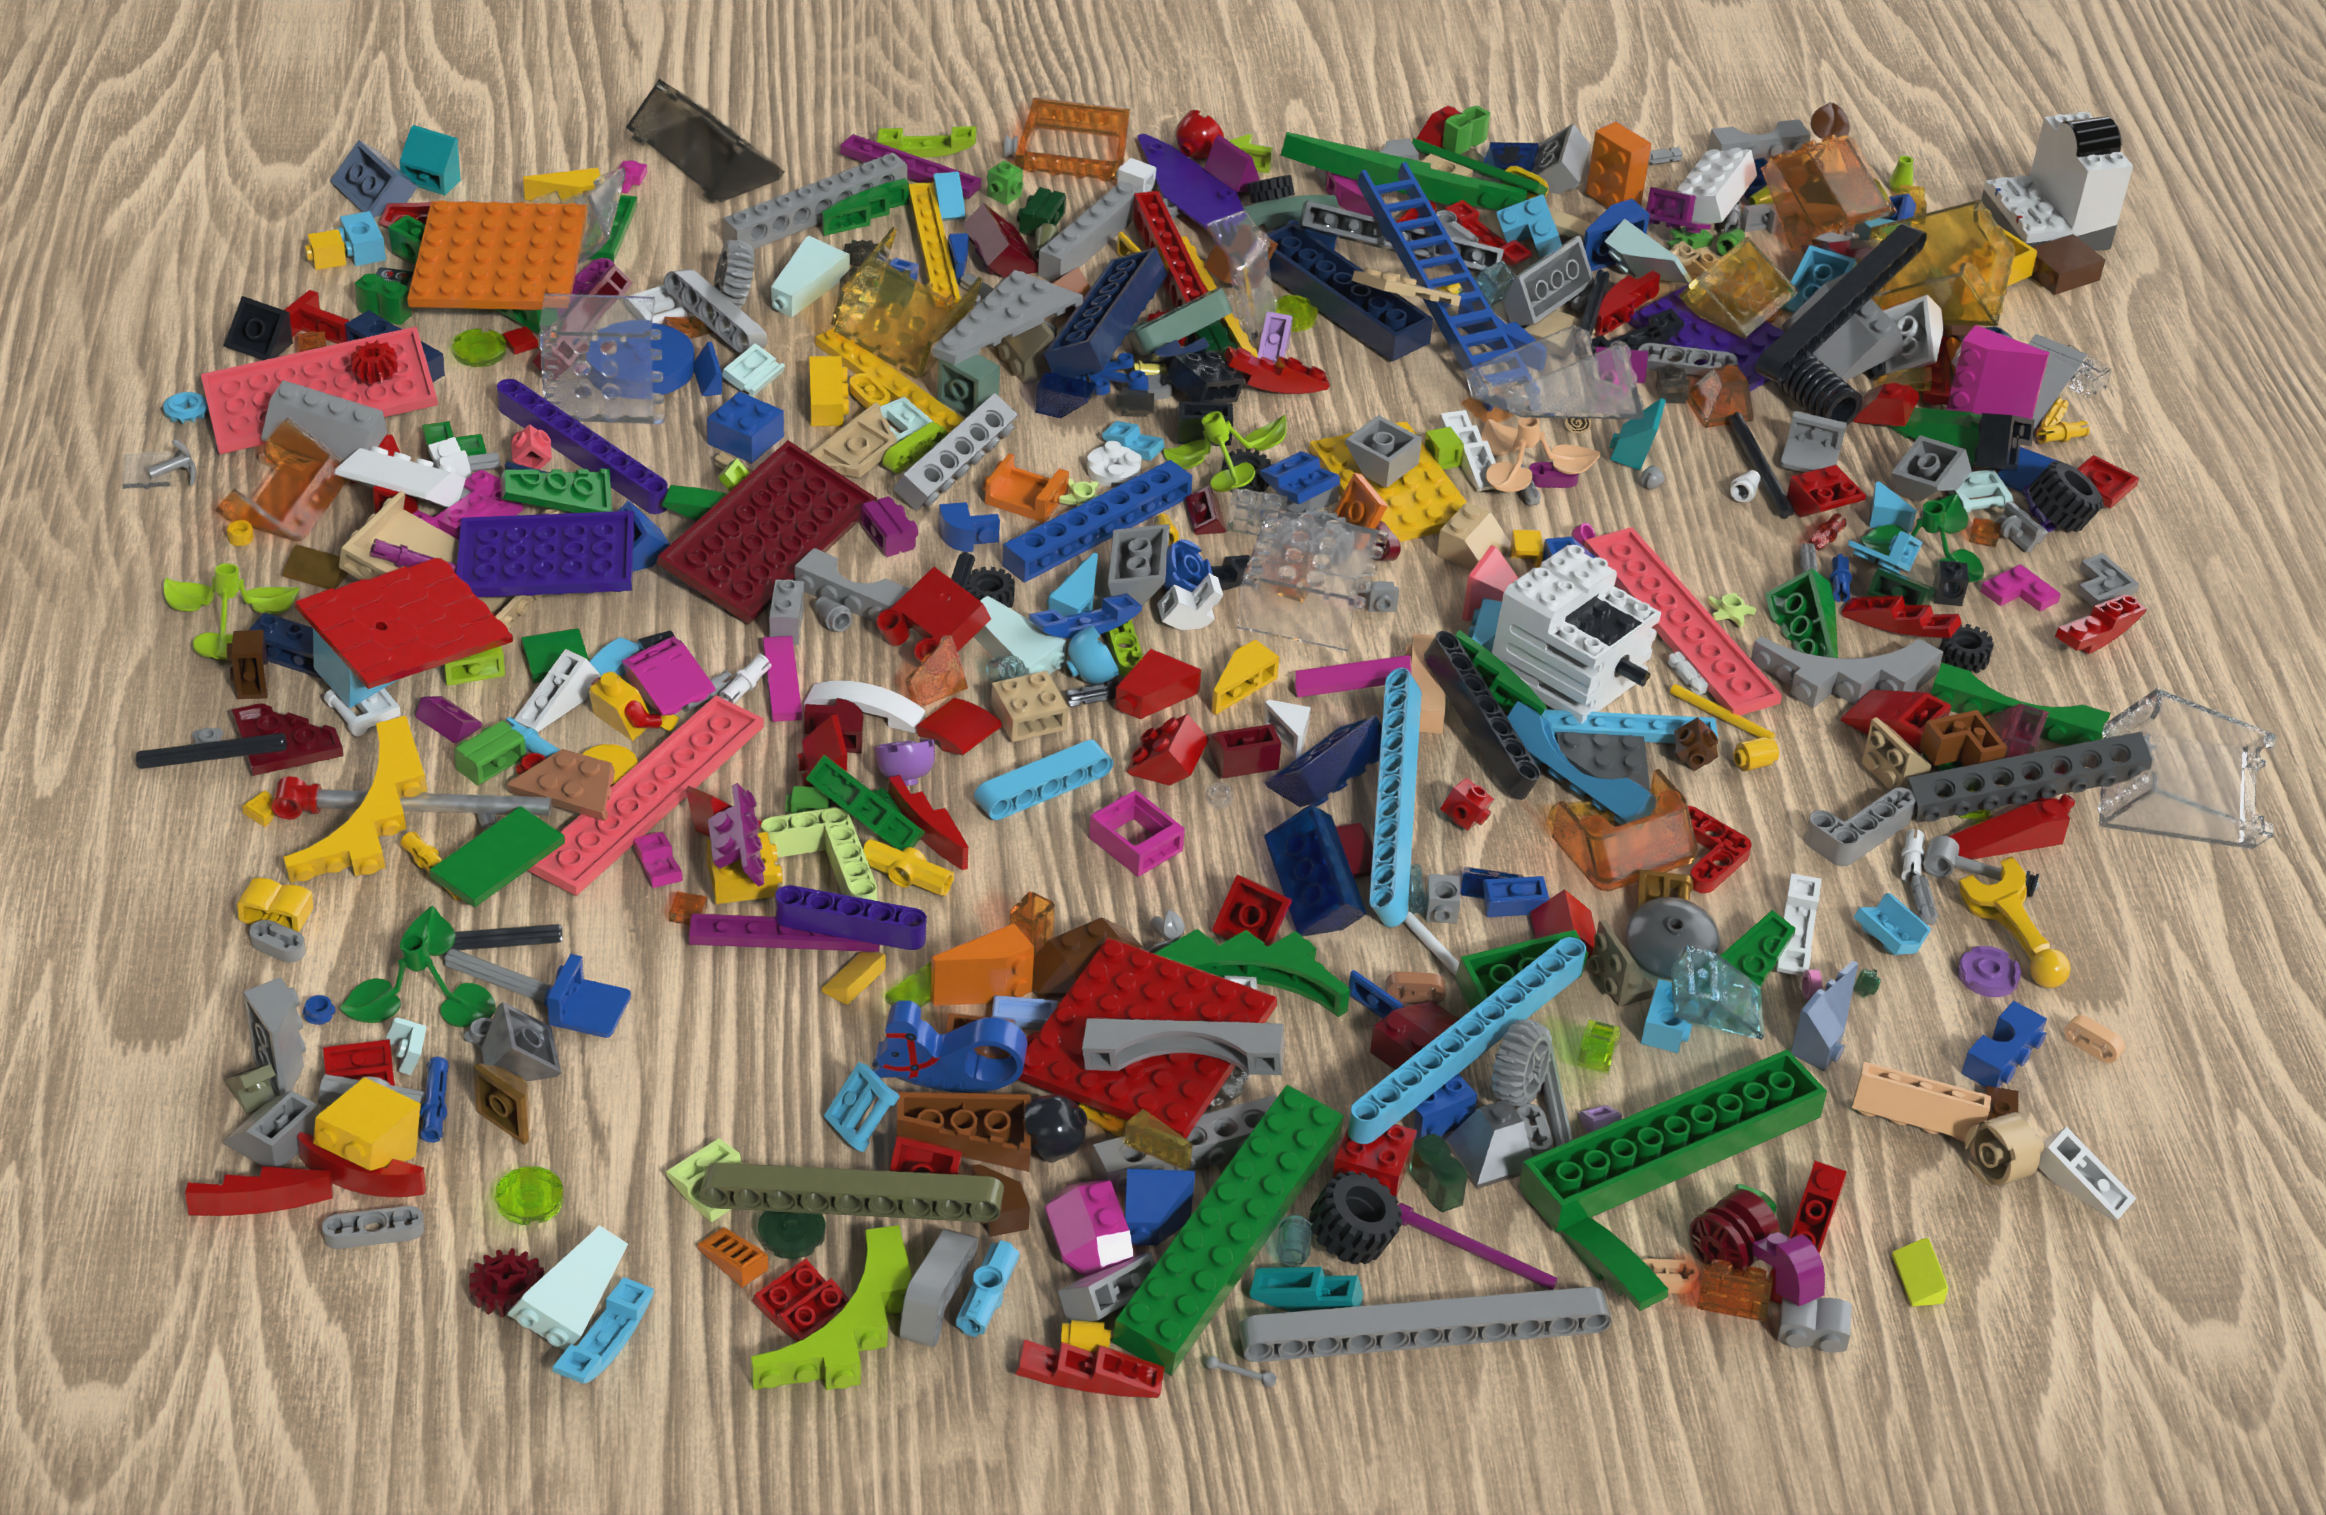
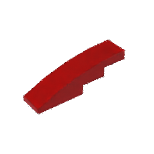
(1894, 616)
(939, 828)
(271, 1192)
(1097, 1372)

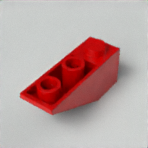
(1819, 1203)

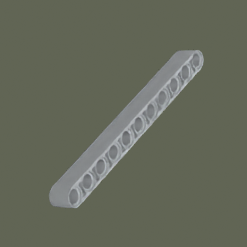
(1424, 1324)

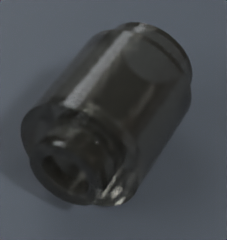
(1135, 403)

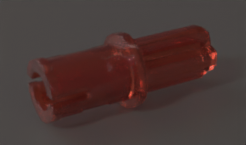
(1827, 532)

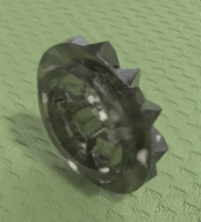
(855, 249)

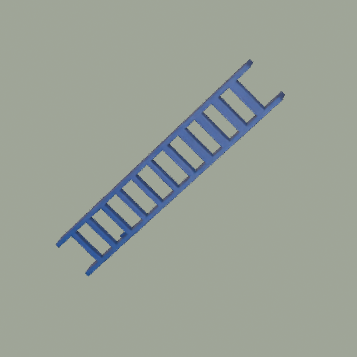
(1429, 220)

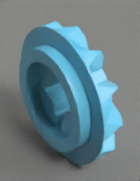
(175, 407)

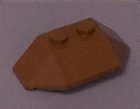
(1067, 955)

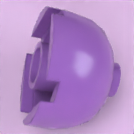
(905, 759)

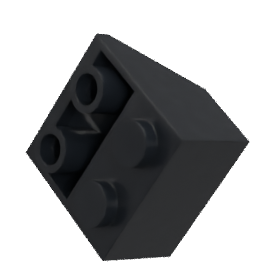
(1190, 420)

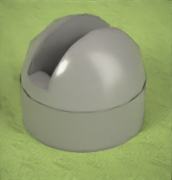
(1652, 477)

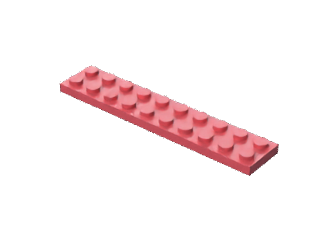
(1685, 623)
(649, 793)

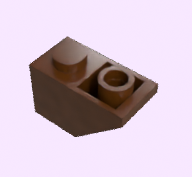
(1014, 1207)

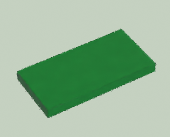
(497, 856)

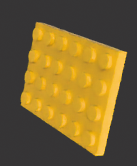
(1416, 502)

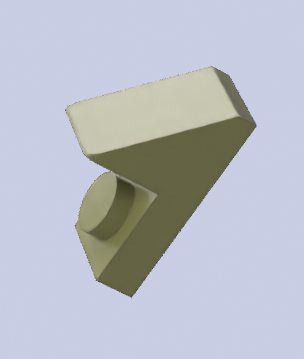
(252, 1087)

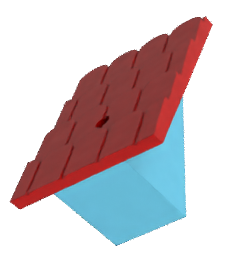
(396, 628)

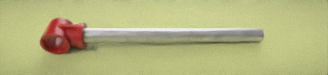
(295, 796)

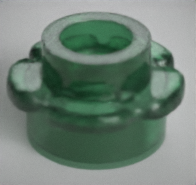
(1867, 982)

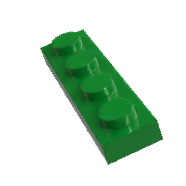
(622, 220)

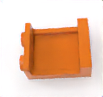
(1024, 491)

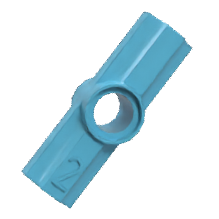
(987, 1288)

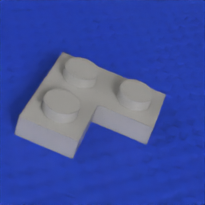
(2106, 580)

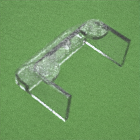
(1248, 270)

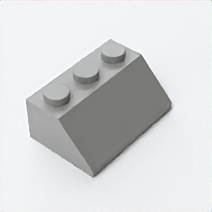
(1562, 159)
(1138, 561)
(275, 1032)

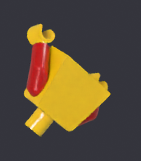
(624, 708)

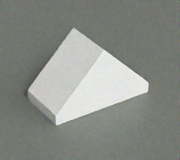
(1290, 723)

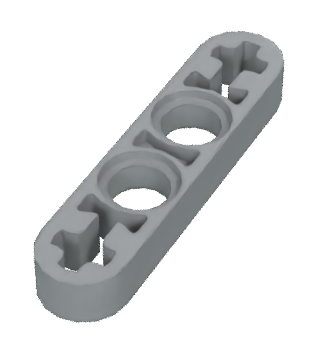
(1688, 356)

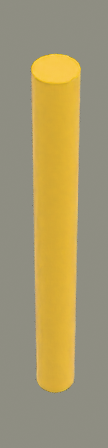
(1721, 712)

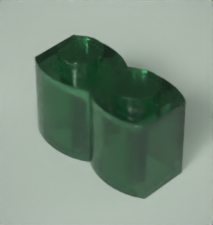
(1438, 1172)

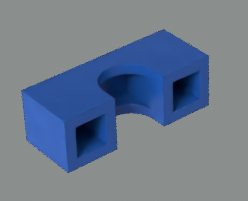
(2014, 1037)

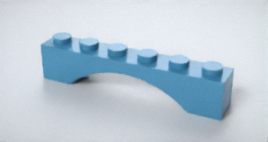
(1621, 795)

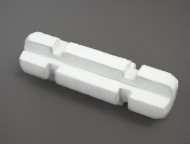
(1687, 673)

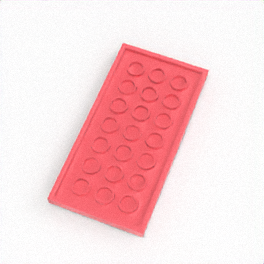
(241, 394)

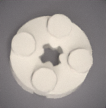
(1113, 464)

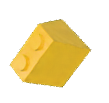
(369, 1126)

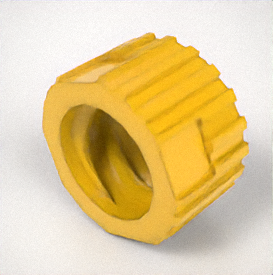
(240, 533)

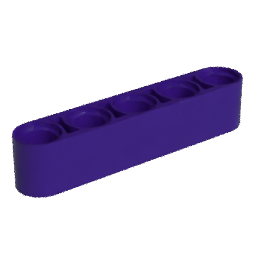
(850, 917)

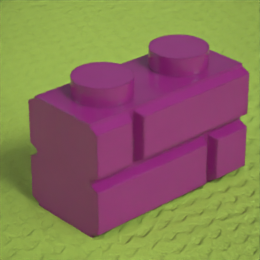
(889, 526)

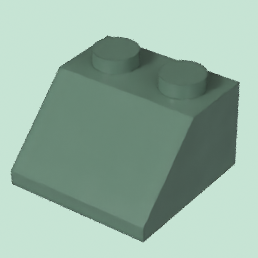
(967, 383)

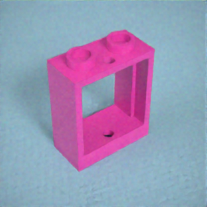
(1139, 859)

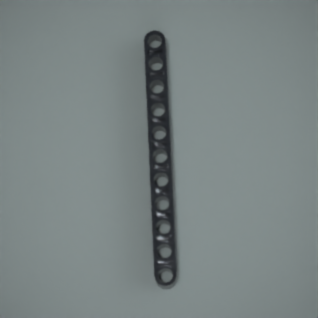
(1840, 303)

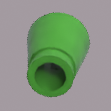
(1729, 240)

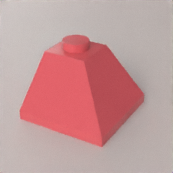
(1487, 581)

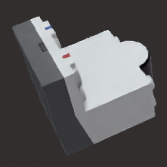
(2072, 185)

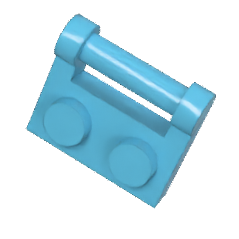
(853, 1103)

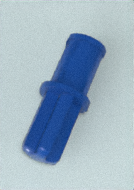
(1841, 577)

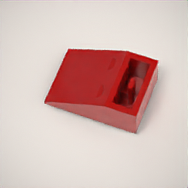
(1900, 710)

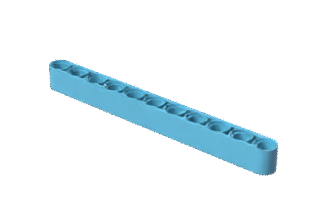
(1395, 798)
(1465, 1041)

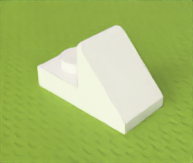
(449, 454)

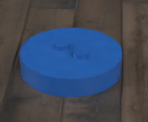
(676, 360)

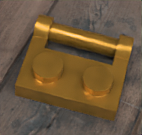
(1658, 884)

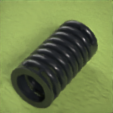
(1822, 391)

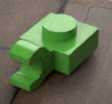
(1695, 240)

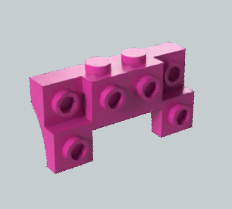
(483, 501)

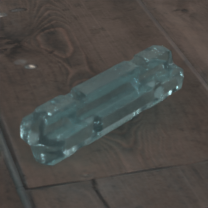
(1416, 890)

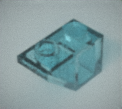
(1495, 282)

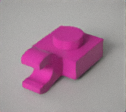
(634, 174)

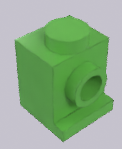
(806, 799)

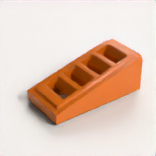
(741, 1273)

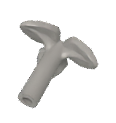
(181, 459)
(1170, 929)

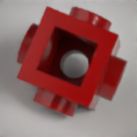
(1468, 804)

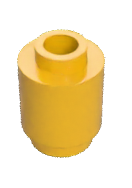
(1756, 753)
(1085, 1334)

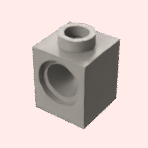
(1442, 898)

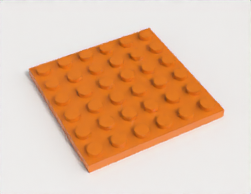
(497, 254)

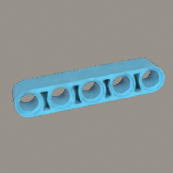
(1043, 779)

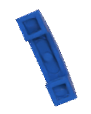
(1114, 613)

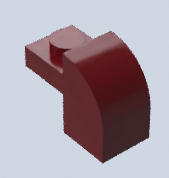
(850, 720)

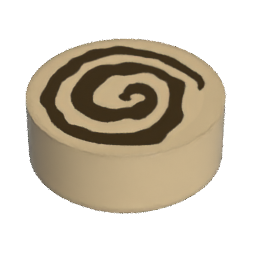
(1578, 425)

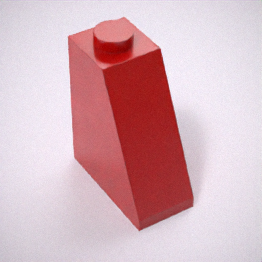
(1156, 684)

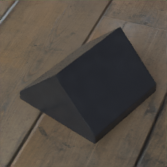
(259, 330)

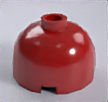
(1197, 134)

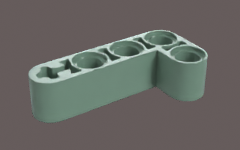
(1180, 322)

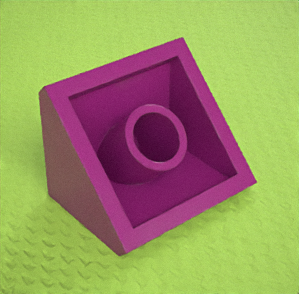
(1231, 165)

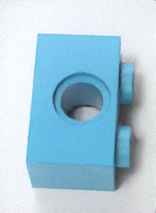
(362, 238)

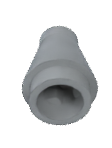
(835, 615)

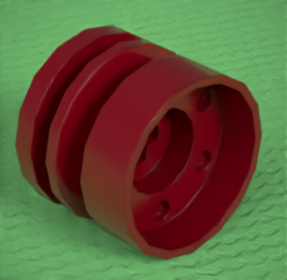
(1732, 1228)

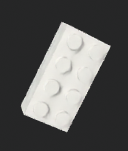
(1719, 183)

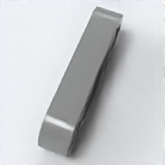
(361, 1219)

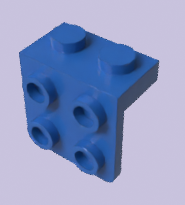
(584, 1003)
(1445, 1108)

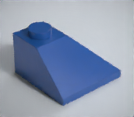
(648, 539)
(1157, 1203)

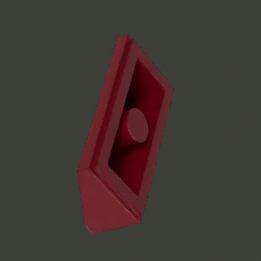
(1205, 512)

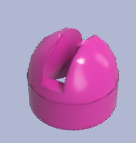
(1583, 532)

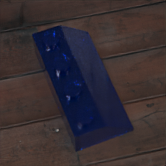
(1329, 763)
(1314, 873)

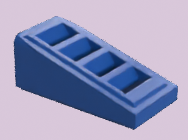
(958, 250)

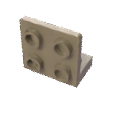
(1617, 968)

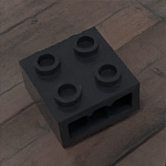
(1205, 377)

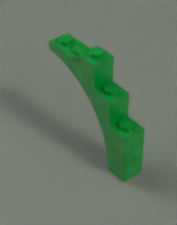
(1284, 965)

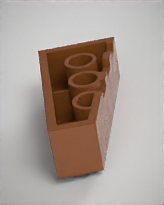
(978, 1124)

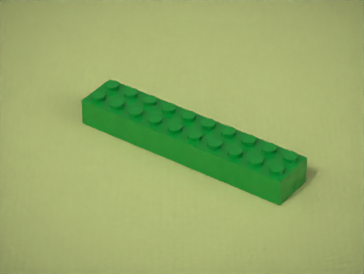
(1671, 1140)
(1227, 1230)

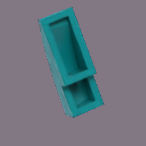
(1305, 1289)

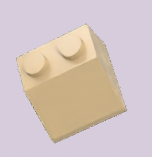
(1470, 535)

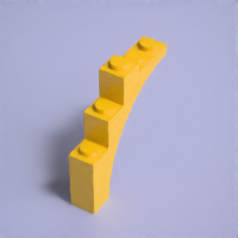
(380, 814)

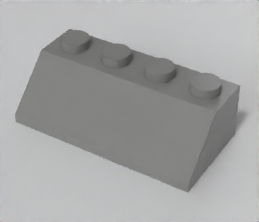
(1549, 283)
(330, 419)

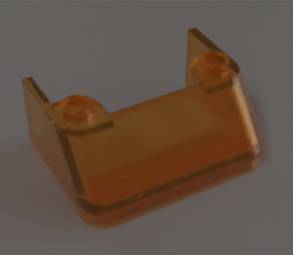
(1615, 855)

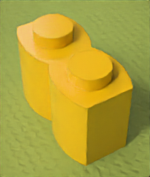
(275, 902)

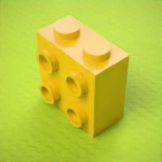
(734, 885)

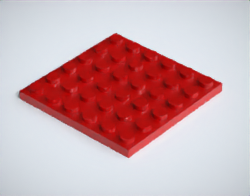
(1141, 986)

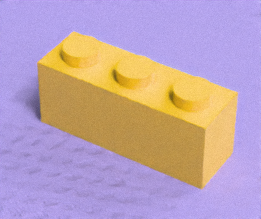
(828, 391)

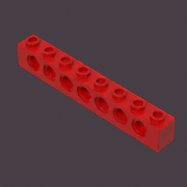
(1159, 231)

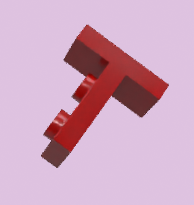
(307, 316)

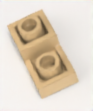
(1700, 261)

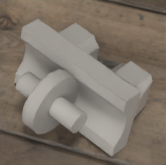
(2020, 527)

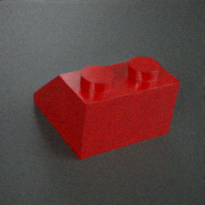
(824, 740)

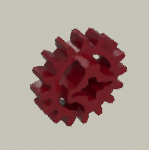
(503, 1280)

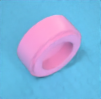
(1811, 983)

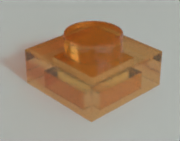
(311, 340)
(1984, 532)
(685, 905)

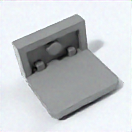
(1812, 443)

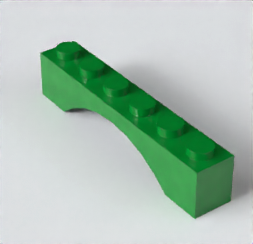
(2063, 726)

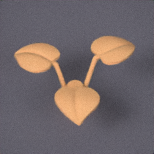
(1513, 478)

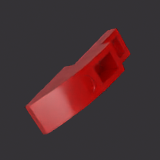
(1623, 299)
(1283, 376)
(2103, 625)

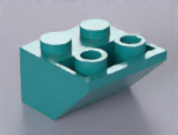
(431, 160)

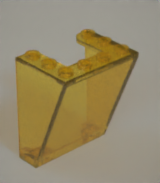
(1959, 267)

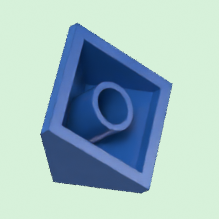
(2029, 468)

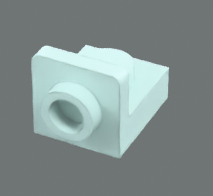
(409, 1039)

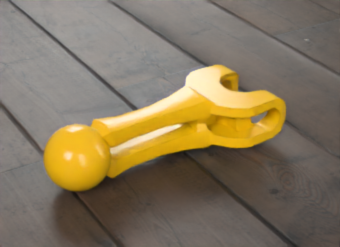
(2004, 903)

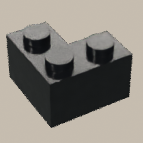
(2001, 440)

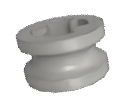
(1010, 146)

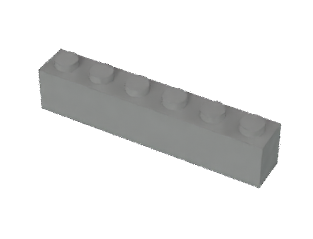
(1088, 232)

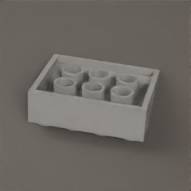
(1860, 342)

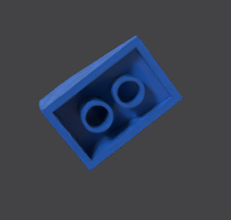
(1601, 229)

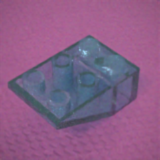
(1715, 994)

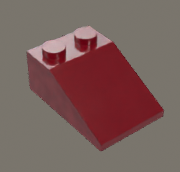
(1408, 1031)

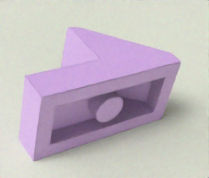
(1275, 336)

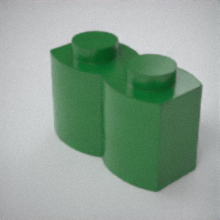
(383, 298)

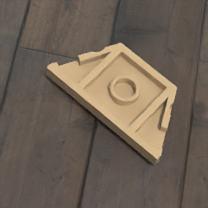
(858, 444)

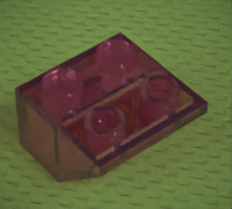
(2019, 728)

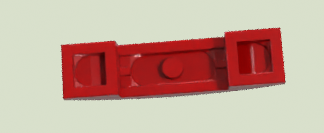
(1468, 218)
(396, 1180)

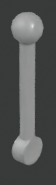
(1268, 1379)

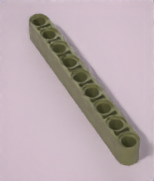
(852, 1192)

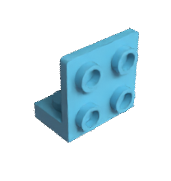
(1902, 555)

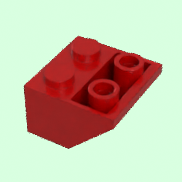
(1822, 491)
(1169, 751)

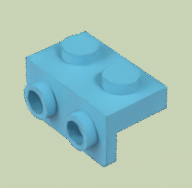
(1893, 925)

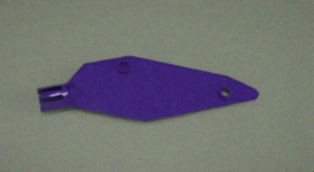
(1188, 184)

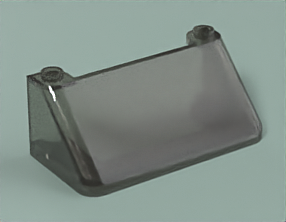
(701, 144)

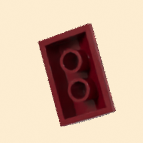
(999, 243)

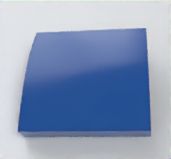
(1299, 477)

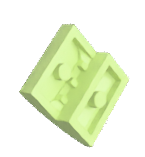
(689, 1174)

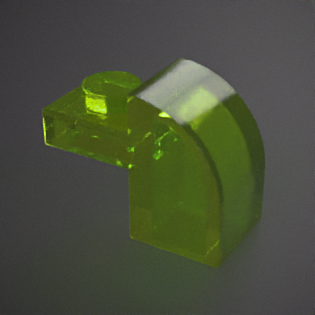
(1599, 1046)

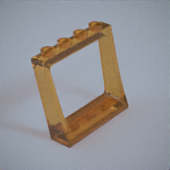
(1073, 118)

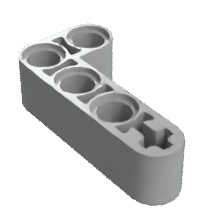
(1850, 840)
(935, 1285)

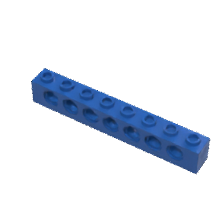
(1096, 520)

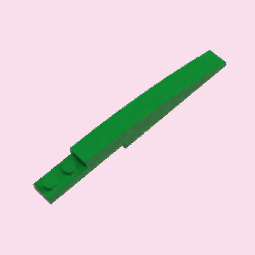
(1384, 168)

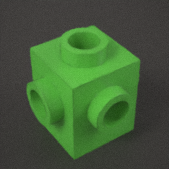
(1004, 182)

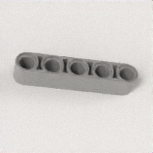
(714, 310)

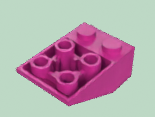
(668, 676)

